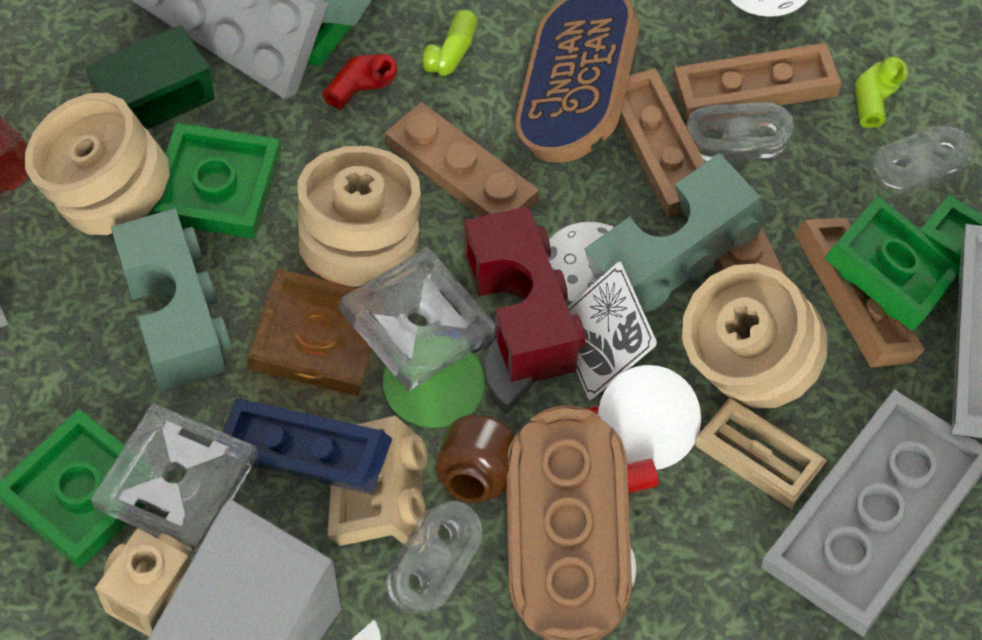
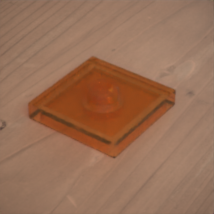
(307, 335)

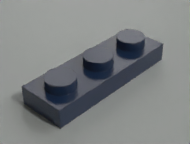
(311, 445)

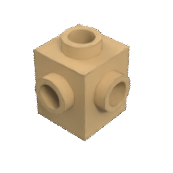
(142, 579)

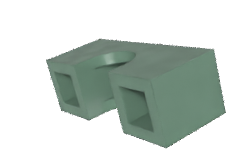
(720, 216)
(181, 336)

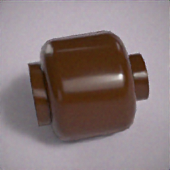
(475, 458)

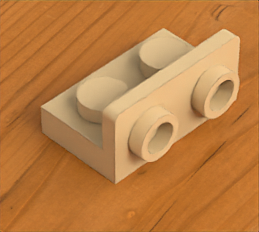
(397, 496)

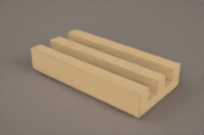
(749, 469)

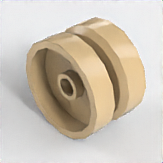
(97, 163)
(357, 214)
(755, 336)

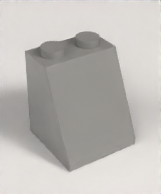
(251, 585)

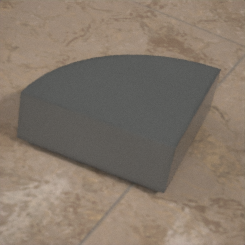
(502, 390)

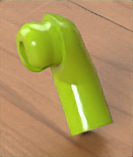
(456, 44)
(875, 87)

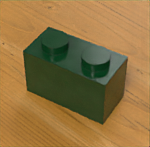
(155, 77)

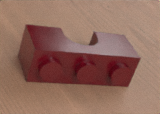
(513, 257)

